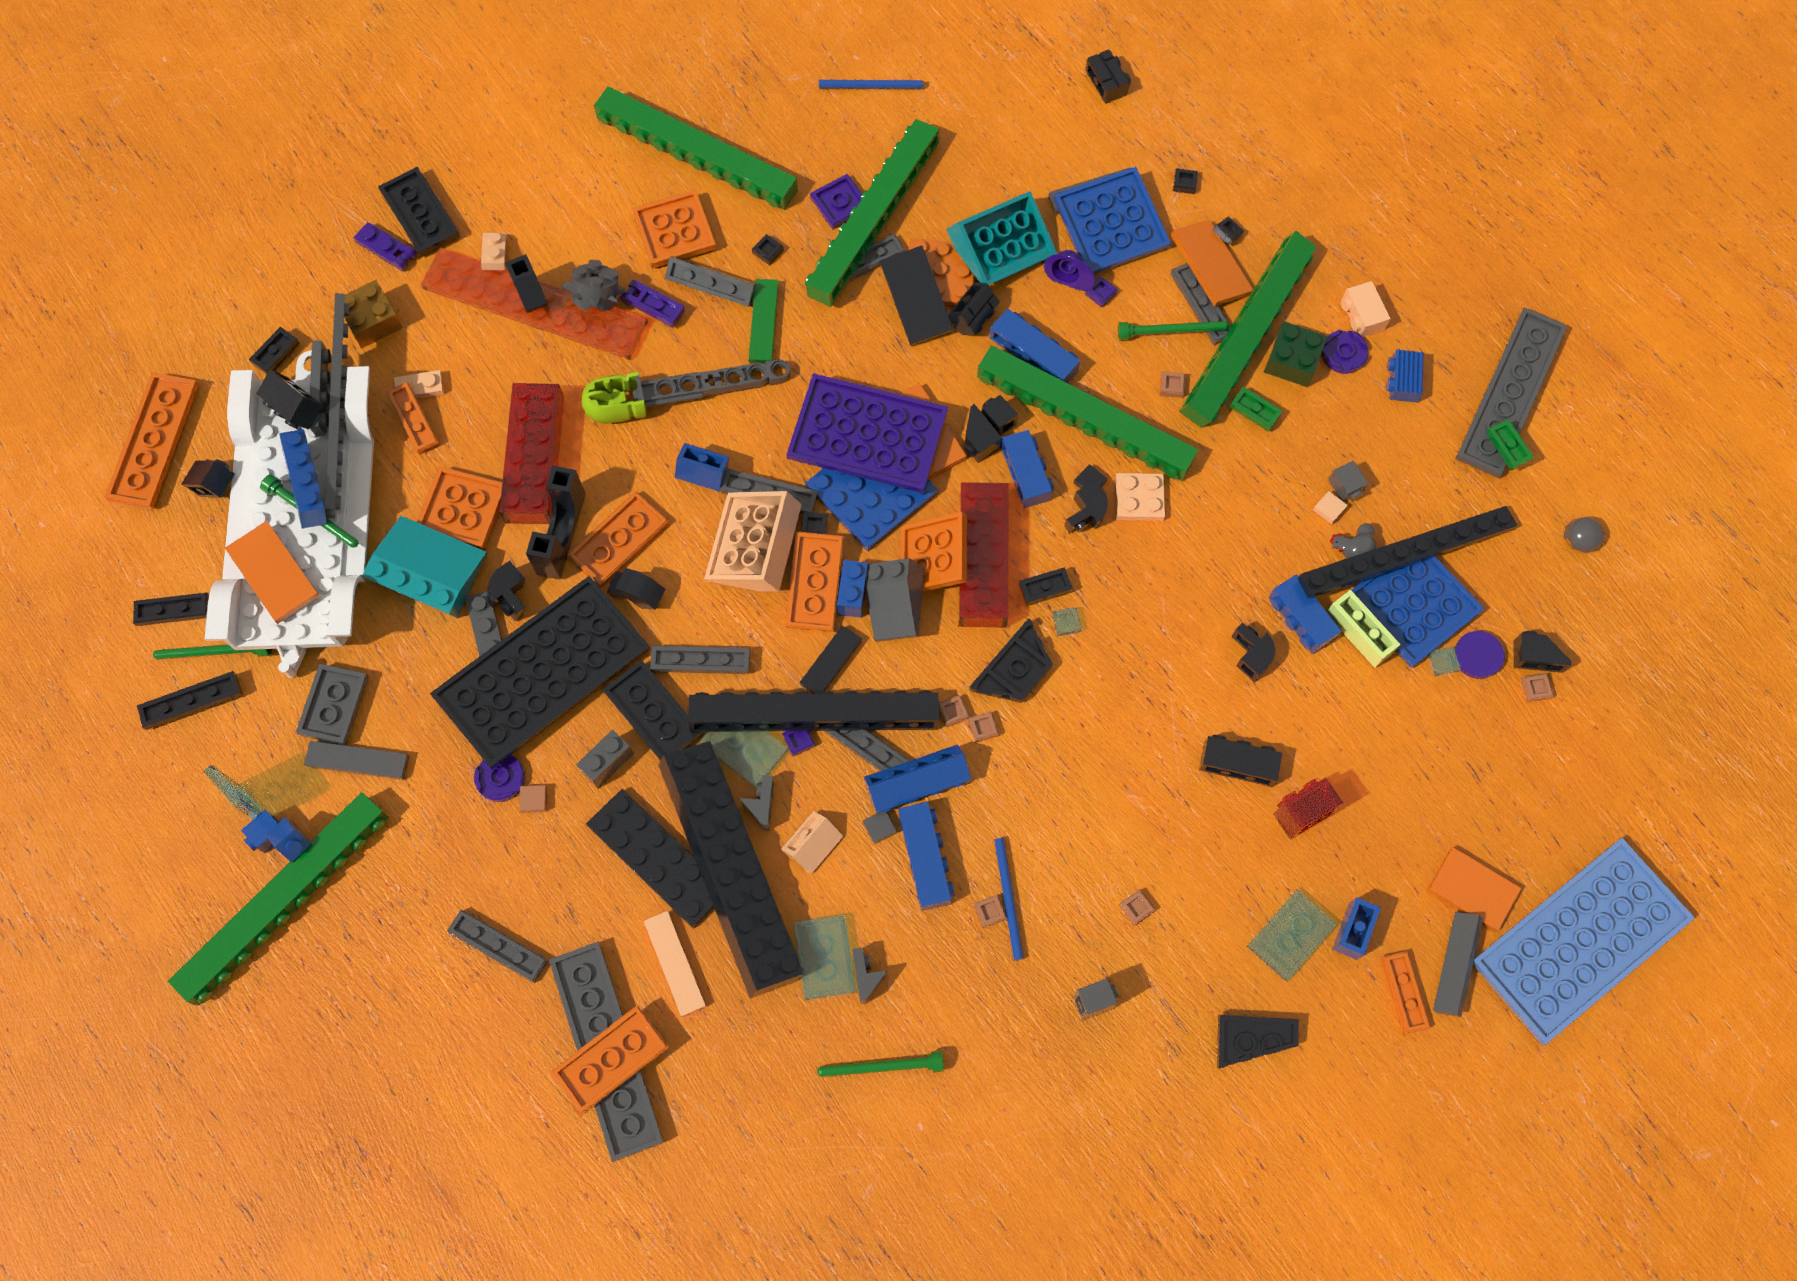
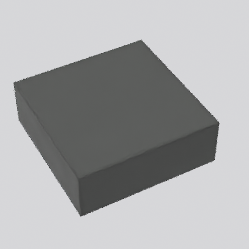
(879, 827)

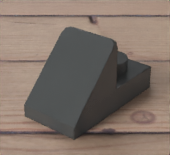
(761, 808)
(866, 982)

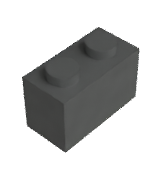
(605, 759)
(1095, 999)

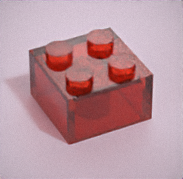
(1307, 807)

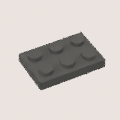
(332, 704)

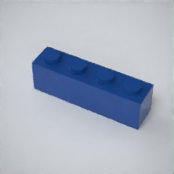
(1033, 346)
(303, 478)
(917, 778)
(925, 857)

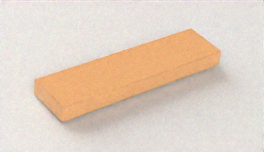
(674, 964)

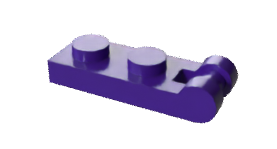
(384, 246)
(653, 303)

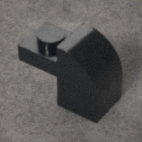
(1093, 508)
(637, 588)
(501, 590)
(1259, 651)

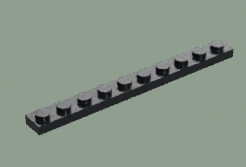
(1406, 552)

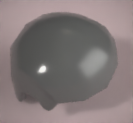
(1585, 534)

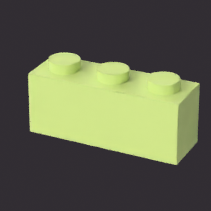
(1363, 628)

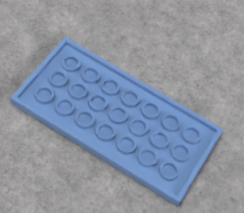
(1582, 941)

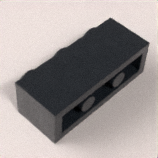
(289, 400)
(1240, 760)

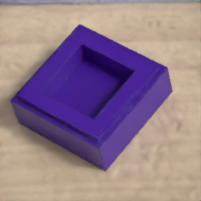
(1101, 292)
(798, 741)

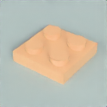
(1139, 497)

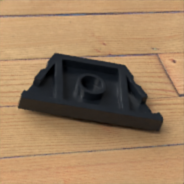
(1015, 668)

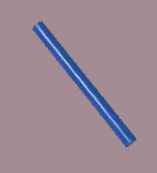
(870, 84)
(1009, 899)

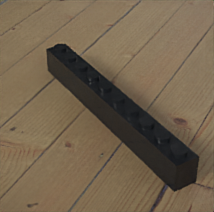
(813, 711)

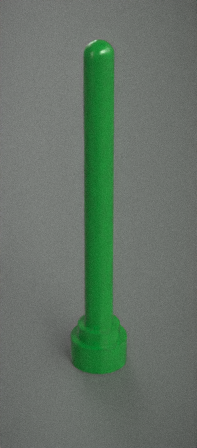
(1127, 330)
(272, 486)
(205, 651)
(932, 1062)

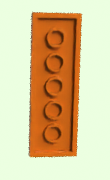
(152, 440)

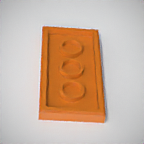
(1211, 263)
(948, 449)
(618, 539)
(272, 572)
(814, 581)
(609, 1060)

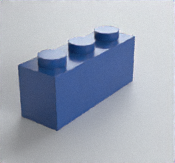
(1027, 468)
(1304, 615)

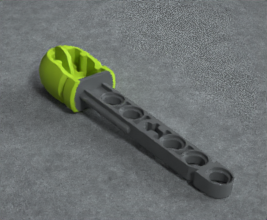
(606, 400)

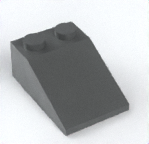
(894, 598)

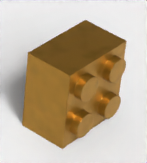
(370, 314)

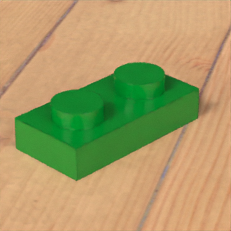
(1255, 409)
(1510, 445)

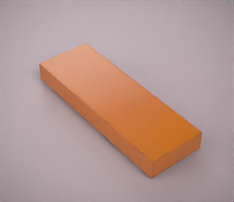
(413, 417)
(1405, 992)

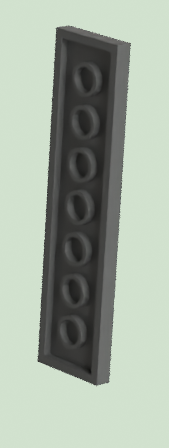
(1512, 388)
(591, 1008)

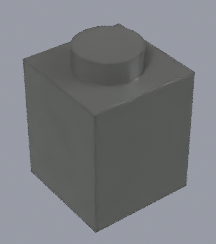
(1348, 482)

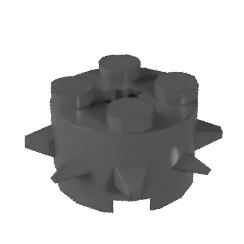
(594, 286)

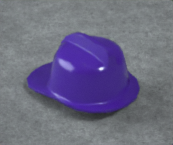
(1070, 270)

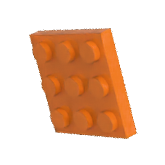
(674, 228)
(948, 269)
(462, 506)
(939, 548)

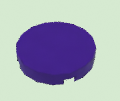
(1345, 351)
(1479, 654)
(502, 781)

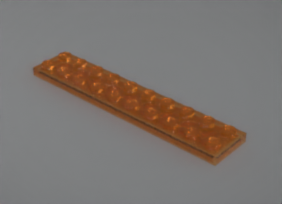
(494, 291)

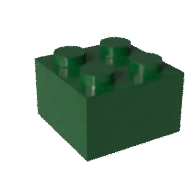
(1295, 354)

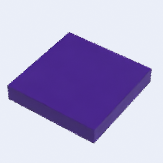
(837, 200)

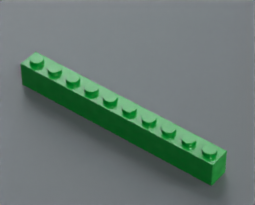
(696, 148)
(872, 212)
(1248, 329)
(1086, 413)
(278, 900)

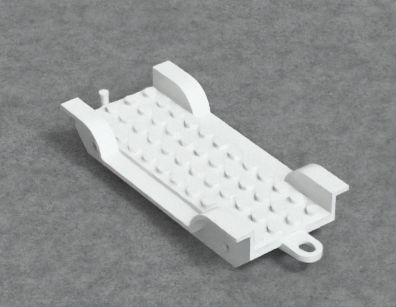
(328, 563)

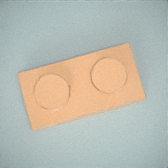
(493, 251)
(423, 384)

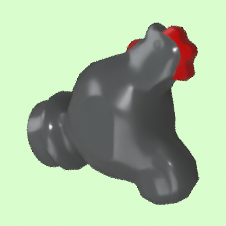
(1357, 545)

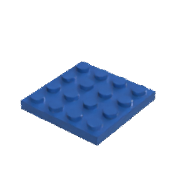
(1112, 220)
(866, 506)
(1418, 606)

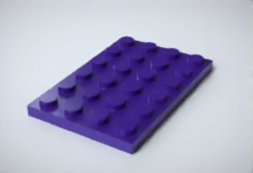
(867, 433)

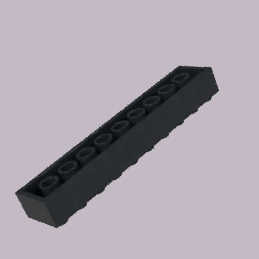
(730, 869)

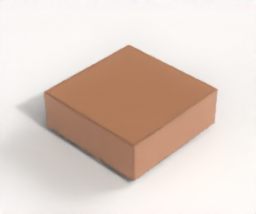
(1172, 384)
(1537, 687)
(953, 711)
(983, 727)
(533, 798)
(1136, 907)
(990, 911)

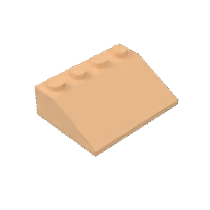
(754, 540)

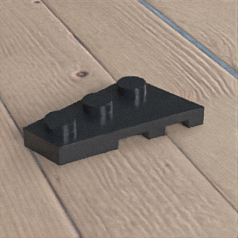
(1251, 1037)

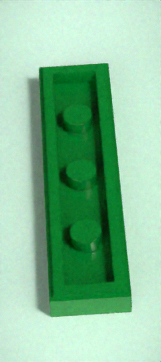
(763, 321)

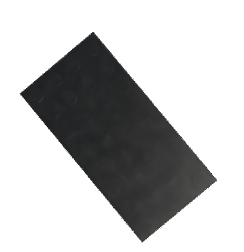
(539, 672)

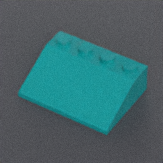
(1002, 239)
(425, 566)

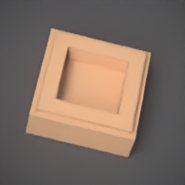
(1330, 507)

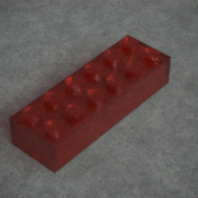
(531, 452)
(985, 594)

